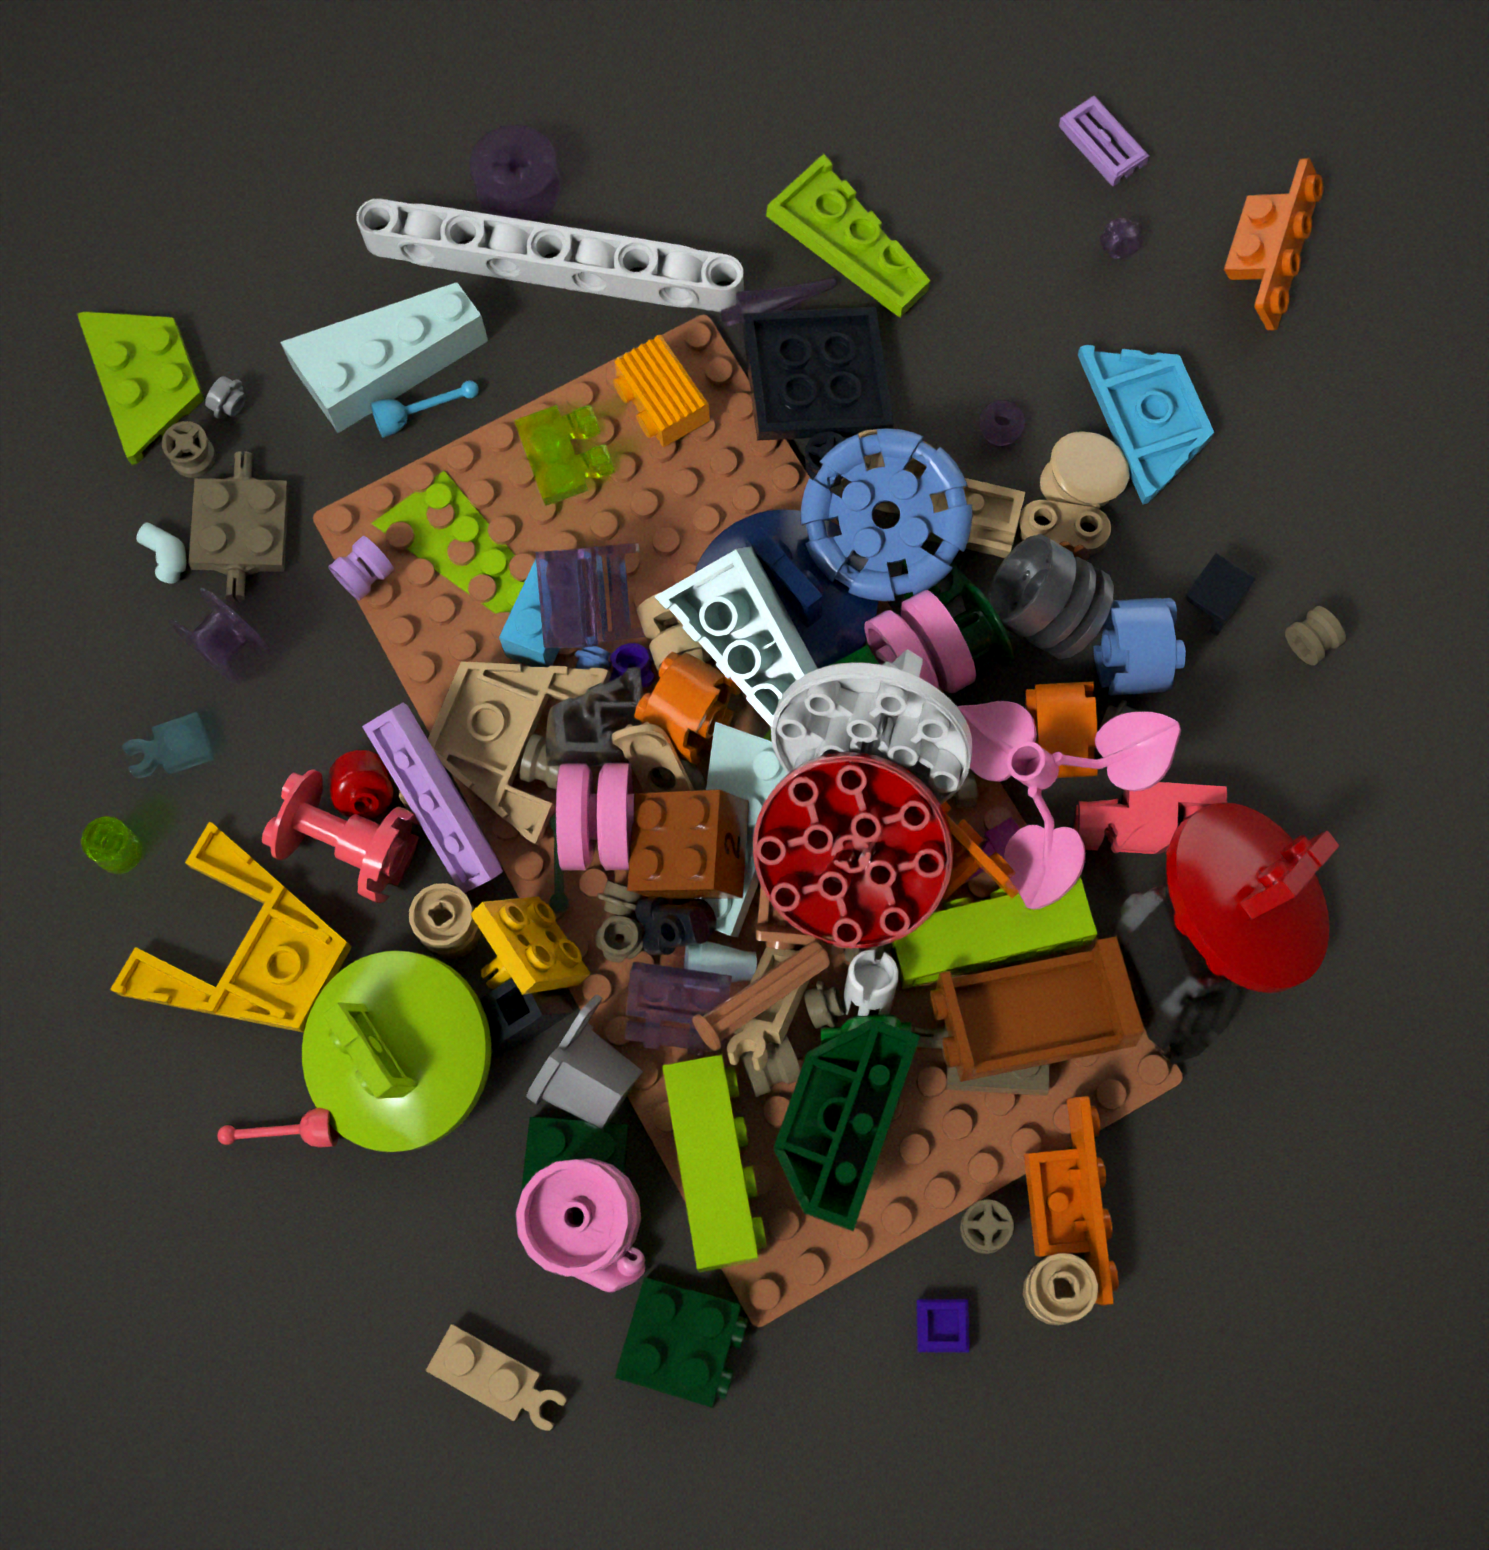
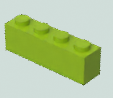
(991, 934)
(711, 1163)

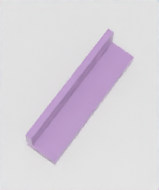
(433, 797)

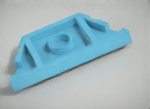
(1149, 413)

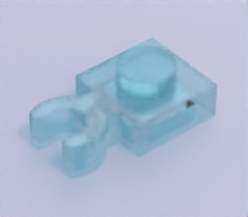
(176, 746)

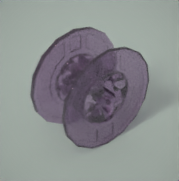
(515, 173)
(220, 636)

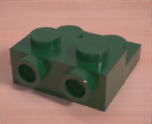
(681, 1343)

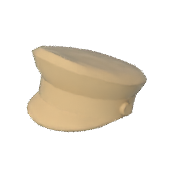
(1085, 470)

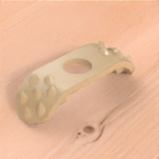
(647, 748)

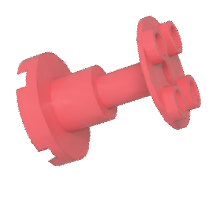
(376, 849)

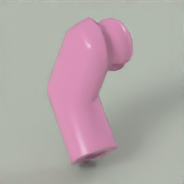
(619, 1274)

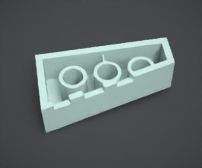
(384, 351)
(742, 626)

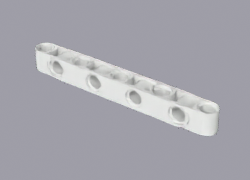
(517, 250)

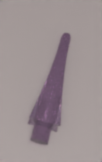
(773, 299)

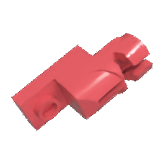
(1144, 818)

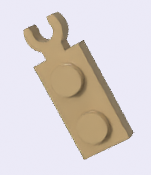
(770, 1024)
(491, 1377)

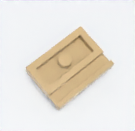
(994, 516)

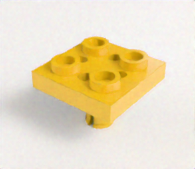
(528, 946)

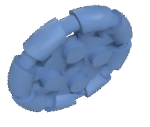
(880, 486)

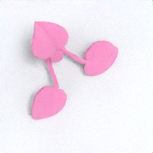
(1003, 733)

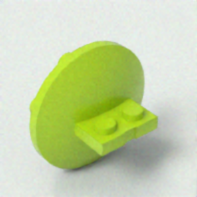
(396, 1051)

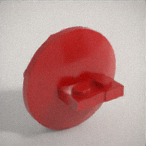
(853, 850)
(1250, 896)

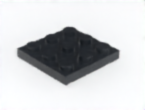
(816, 372)

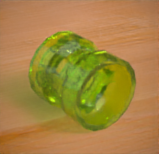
(119, 853)

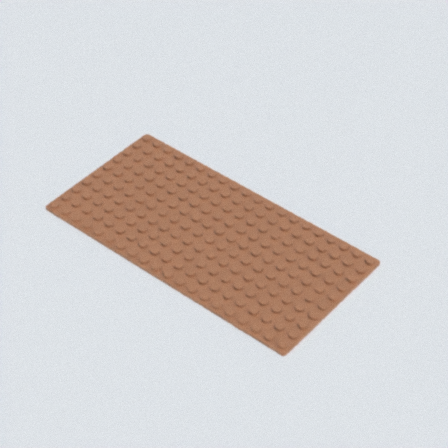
(674, 501)

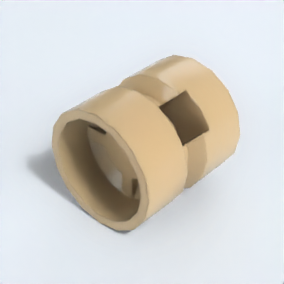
(666, 633)
(443, 921)
(1060, 1289)

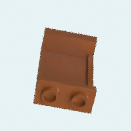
(1037, 1012)

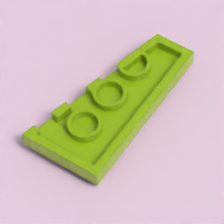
(837, 228)
(467, 526)

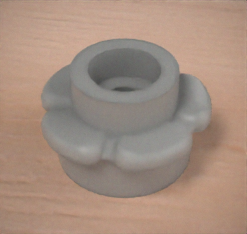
(226, 397)

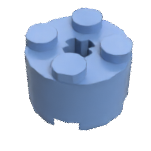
(1139, 647)

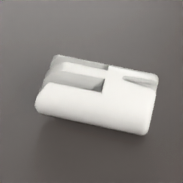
(870, 983)

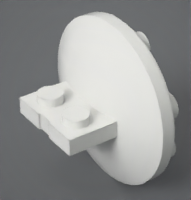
(877, 713)

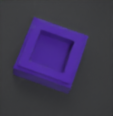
(942, 1325)

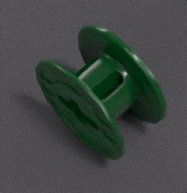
(983, 628)

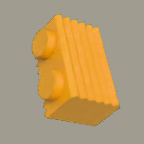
(660, 391)

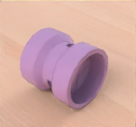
(354, 574)

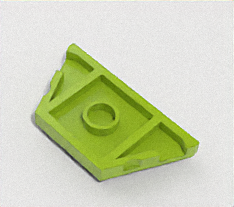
(142, 375)

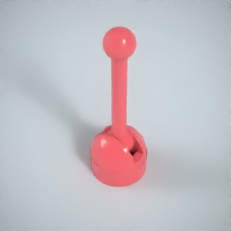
(313, 1130)

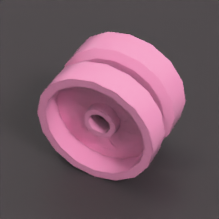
(928, 632)
(594, 816)
(547, 1220)

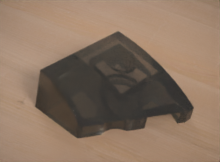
(583, 726)

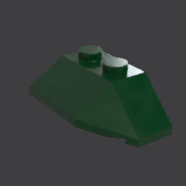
(842, 1118)

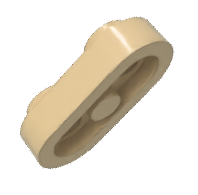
(1065, 524)

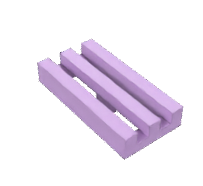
(1097, 144)

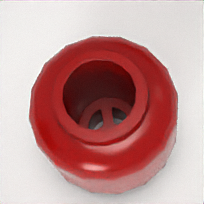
(360, 784)

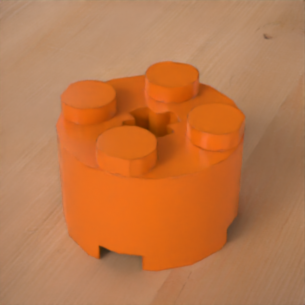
(688, 703)
(1065, 722)

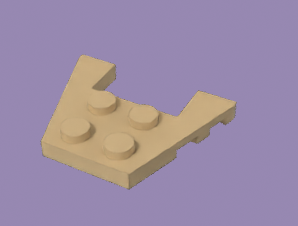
(488, 726)

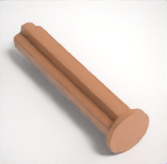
(760, 994)

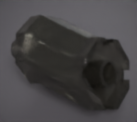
(1170, 978)

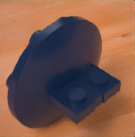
(822, 611)

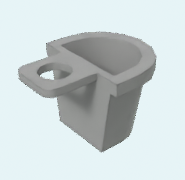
(585, 1073)

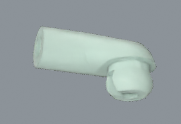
(168, 549)

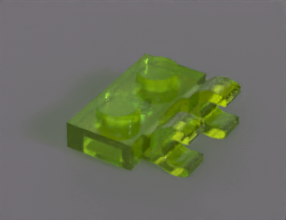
(551, 454)

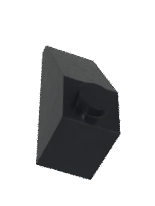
(520, 1017)

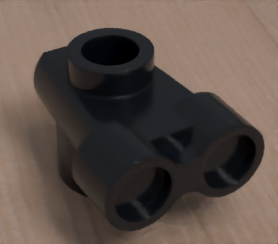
(674, 925)

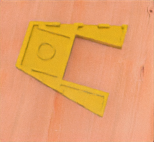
(277, 966)

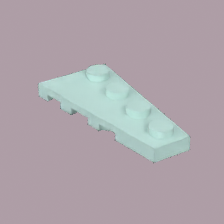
(749, 770)

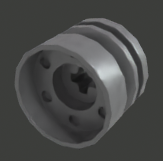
(1051, 596)

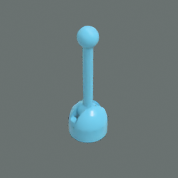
(392, 415)

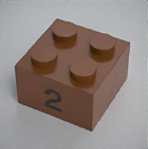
(688, 845)

